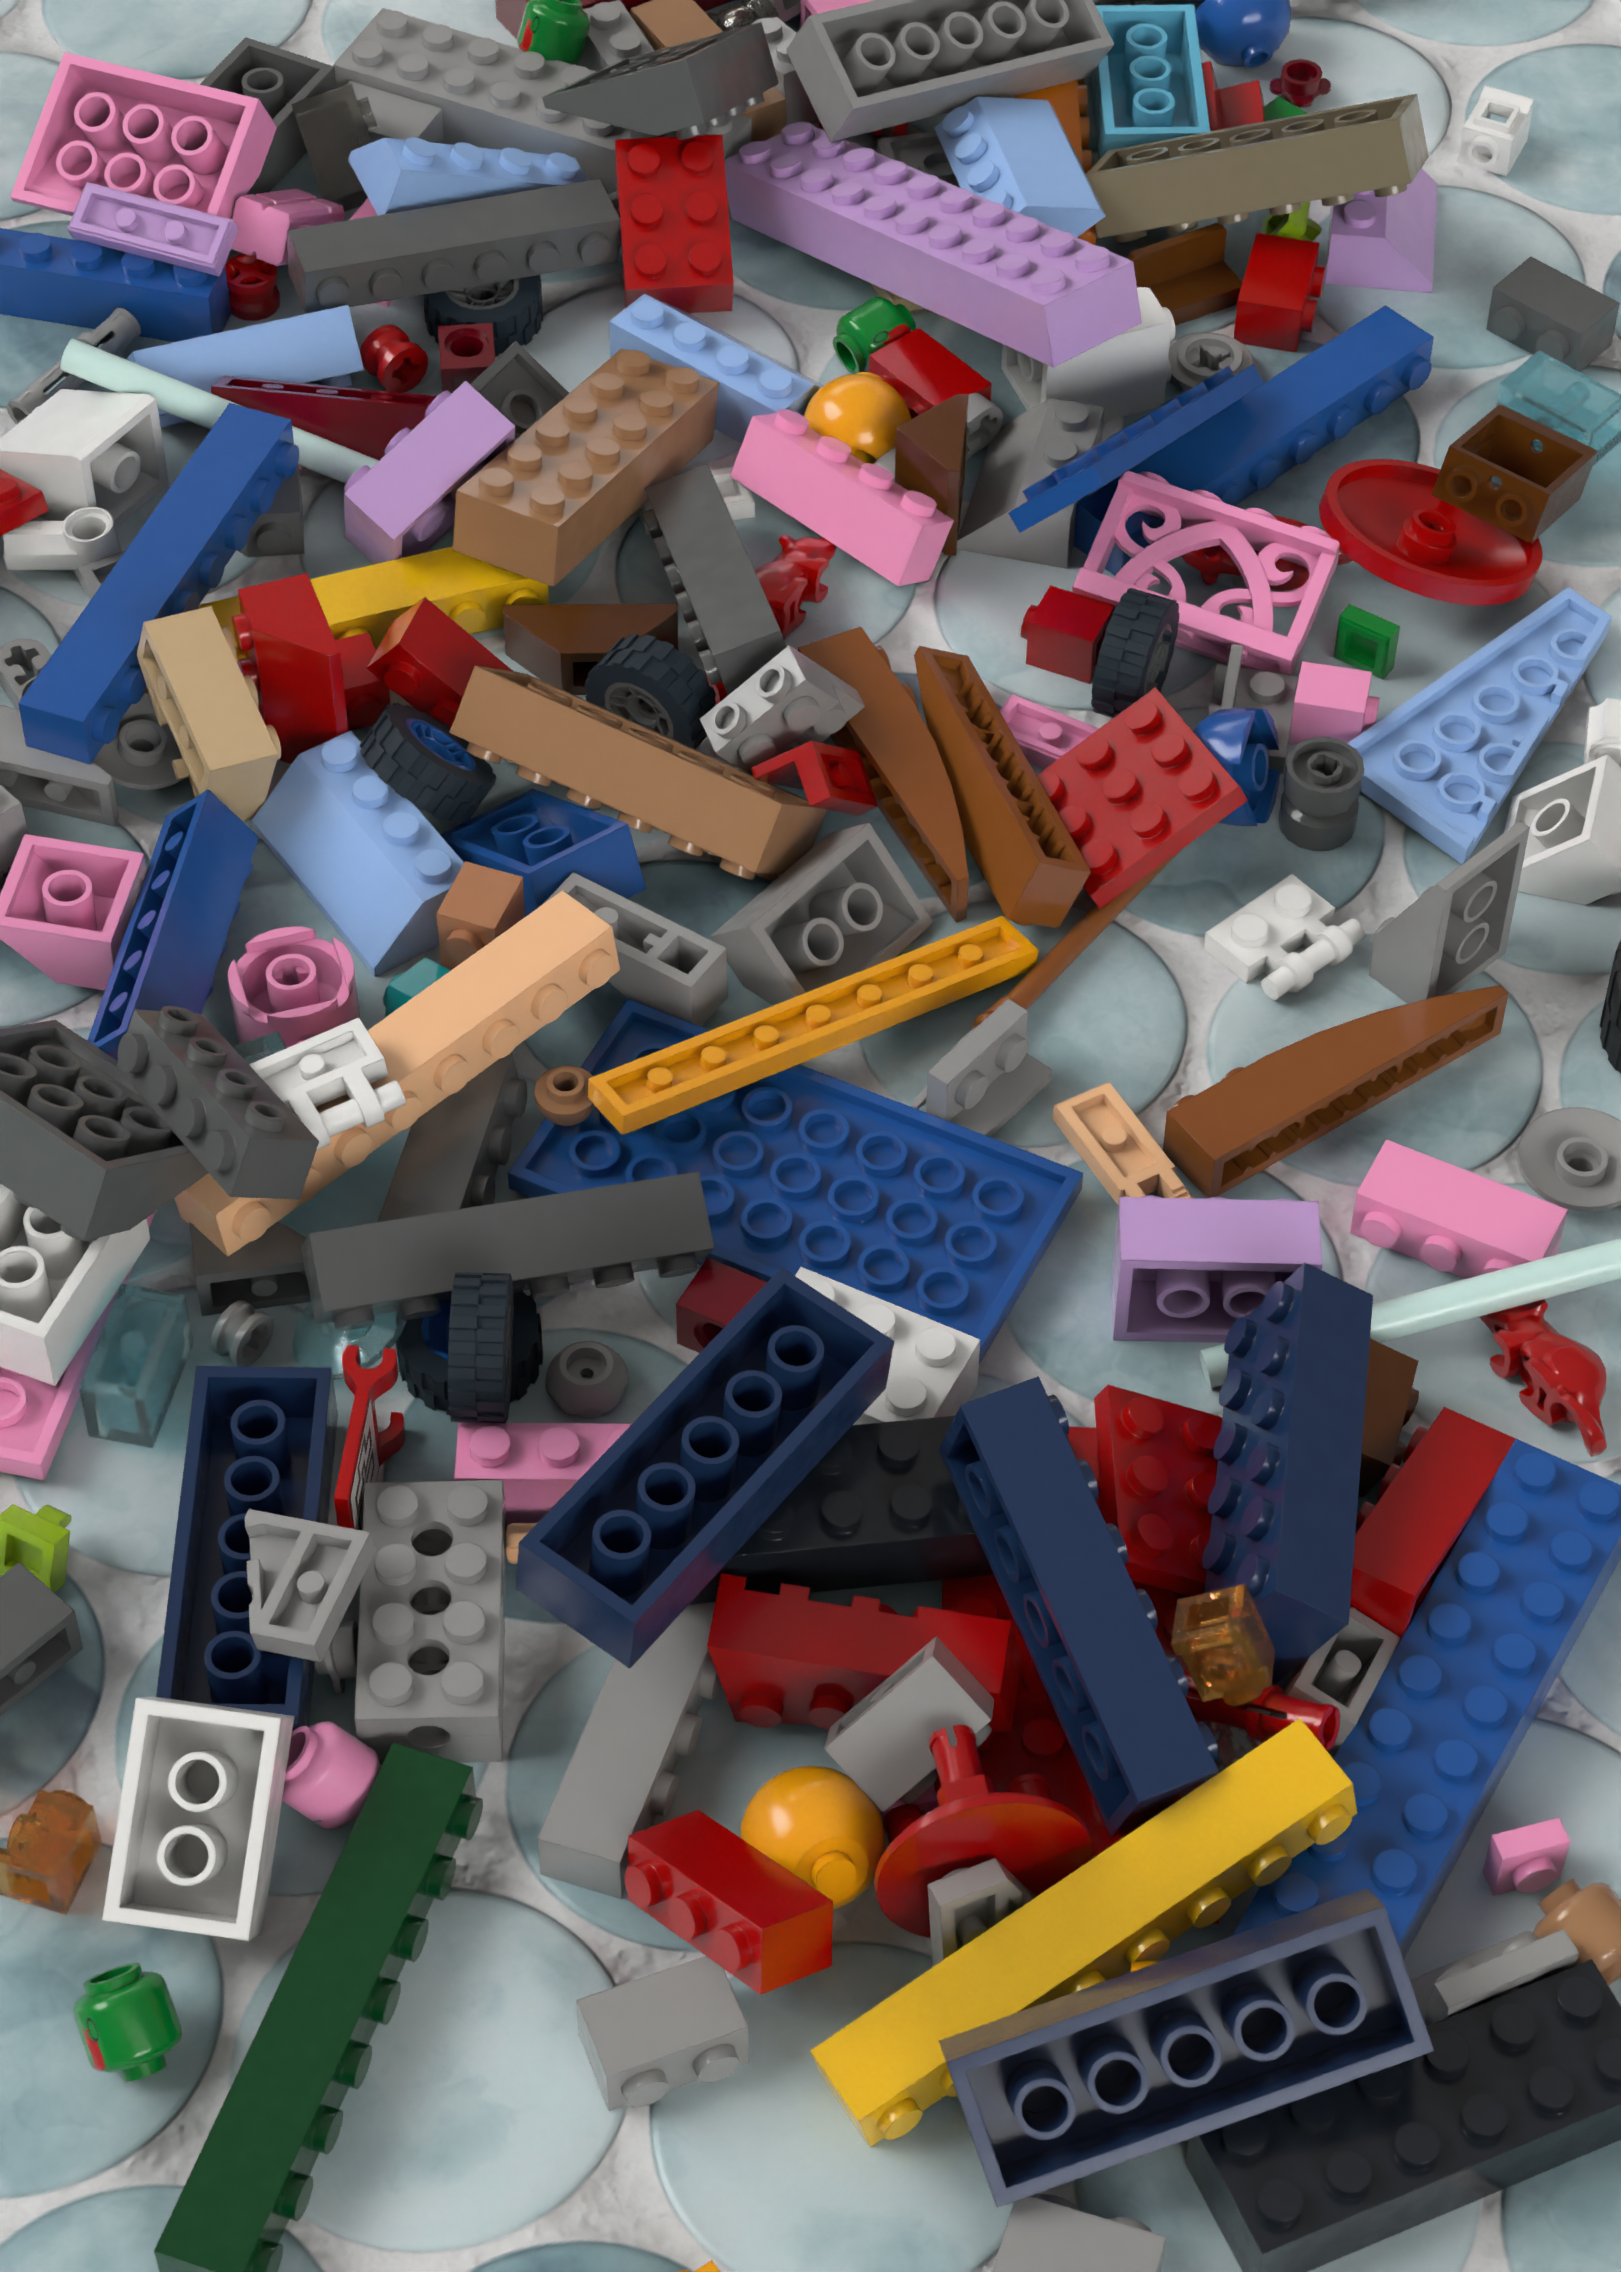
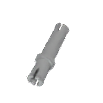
(112, 333)

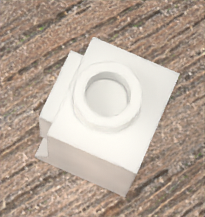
(1491, 143)

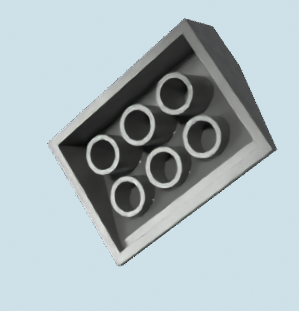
(676, 86)
(82, 1135)

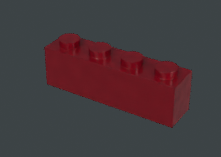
(344, 415)

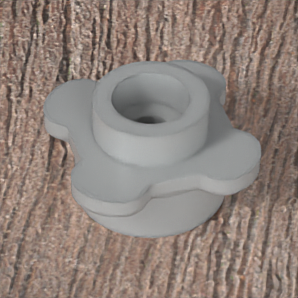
(341, 1656)

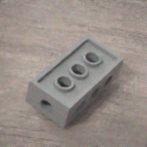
(433, 1620)

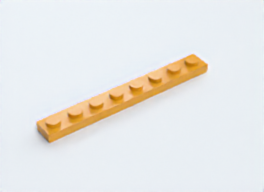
(810, 1025)

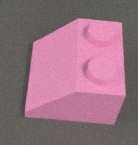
(70, 907)

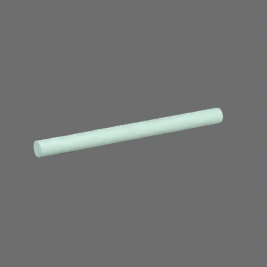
(198, 405)
(1472, 1297)

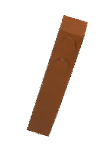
(900, 762)
(998, 797)
(1320, 1084)

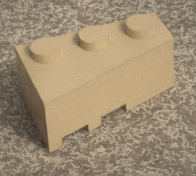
(209, 709)

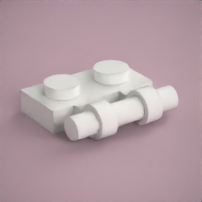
(1275, 925)
(326, 1069)

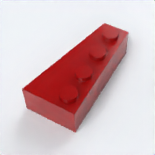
(1421, 1516)
(818, 1660)

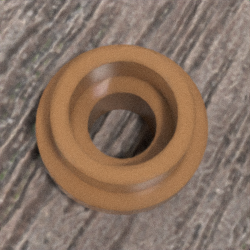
(563, 1095)

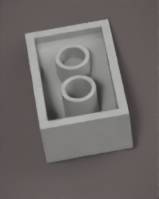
(1453, 925)

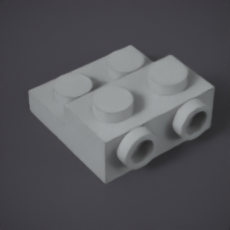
(779, 710)

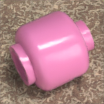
(328, 1774)

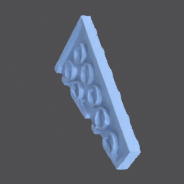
(1466, 737)

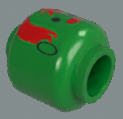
(554, 29)
(869, 330)
(127, 2021)

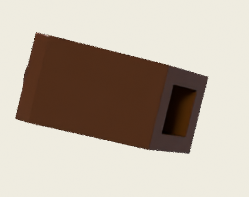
(569, 639)

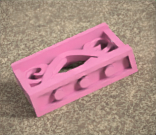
(1239, 533)

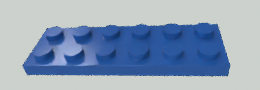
(1133, 444)

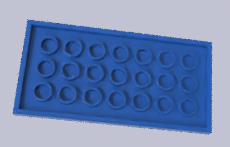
(826, 1183)

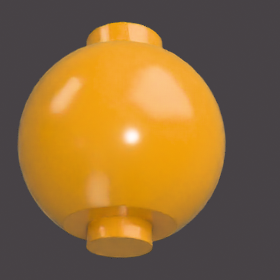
(859, 412)
(818, 1829)

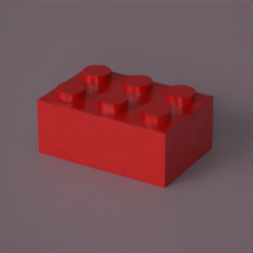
(675, 221)

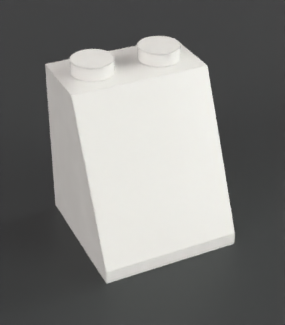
(1119, 374)
(89, 452)

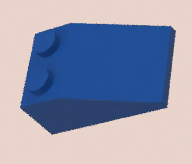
(547, 842)

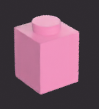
(1332, 703)

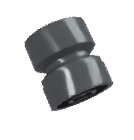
(1321, 794)

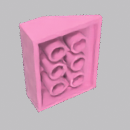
(142, 138)

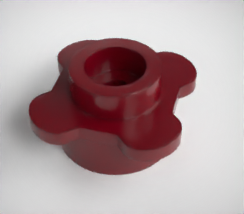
(1300, 83)

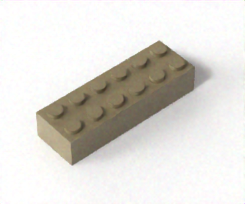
(1260, 168)

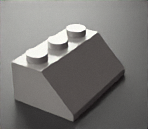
(1018, 458)
(824, 918)

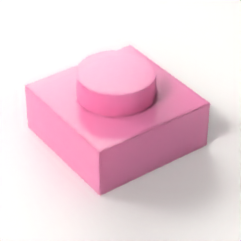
(1526, 1857)

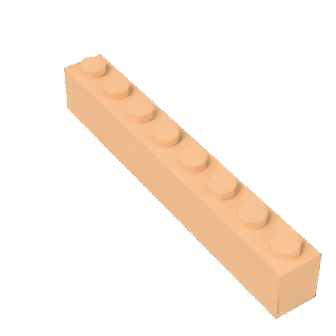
(439, 1046)

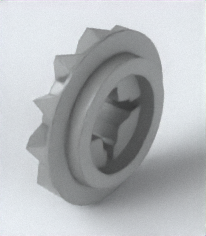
(1211, 350)

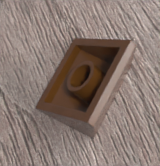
(933, 459)

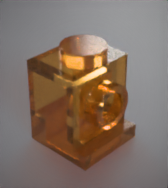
(1226, 1658)
(50, 1851)

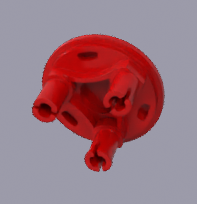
(974, 1824)

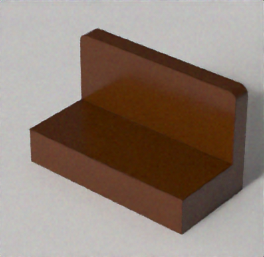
(1188, 273)

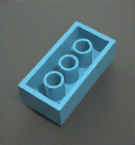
(1150, 78)

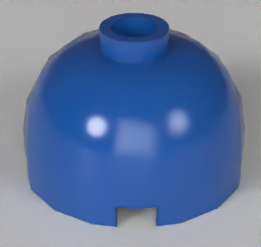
(1242, 30)
(1241, 745)

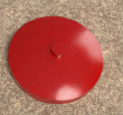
(1419, 542)

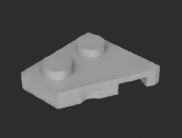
(301, 1581)
(971, 1903)

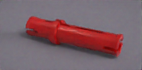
(1319, 1718)

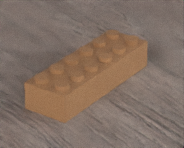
(585, 466)
(636, 772)

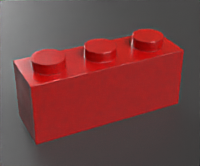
(730, 1901)

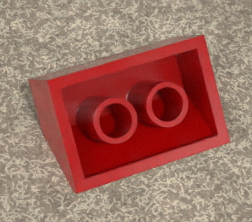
(292, 663)

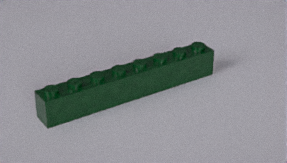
(323, 2018)

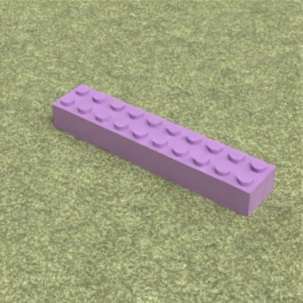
(933, 243)

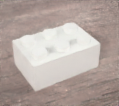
(54, 1287)
(930, 1363)
(198, 1818)

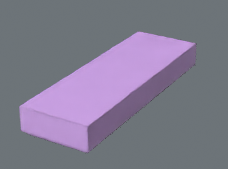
(153, 229)

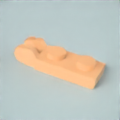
(1117, 1145)

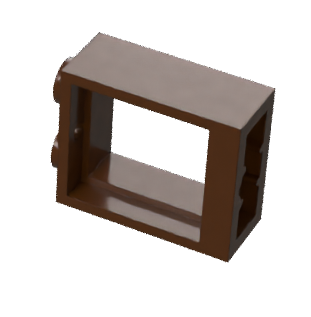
(1535, 482)

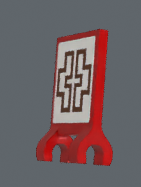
(365, 1446)

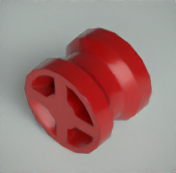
(252, 287)
(393, 359)

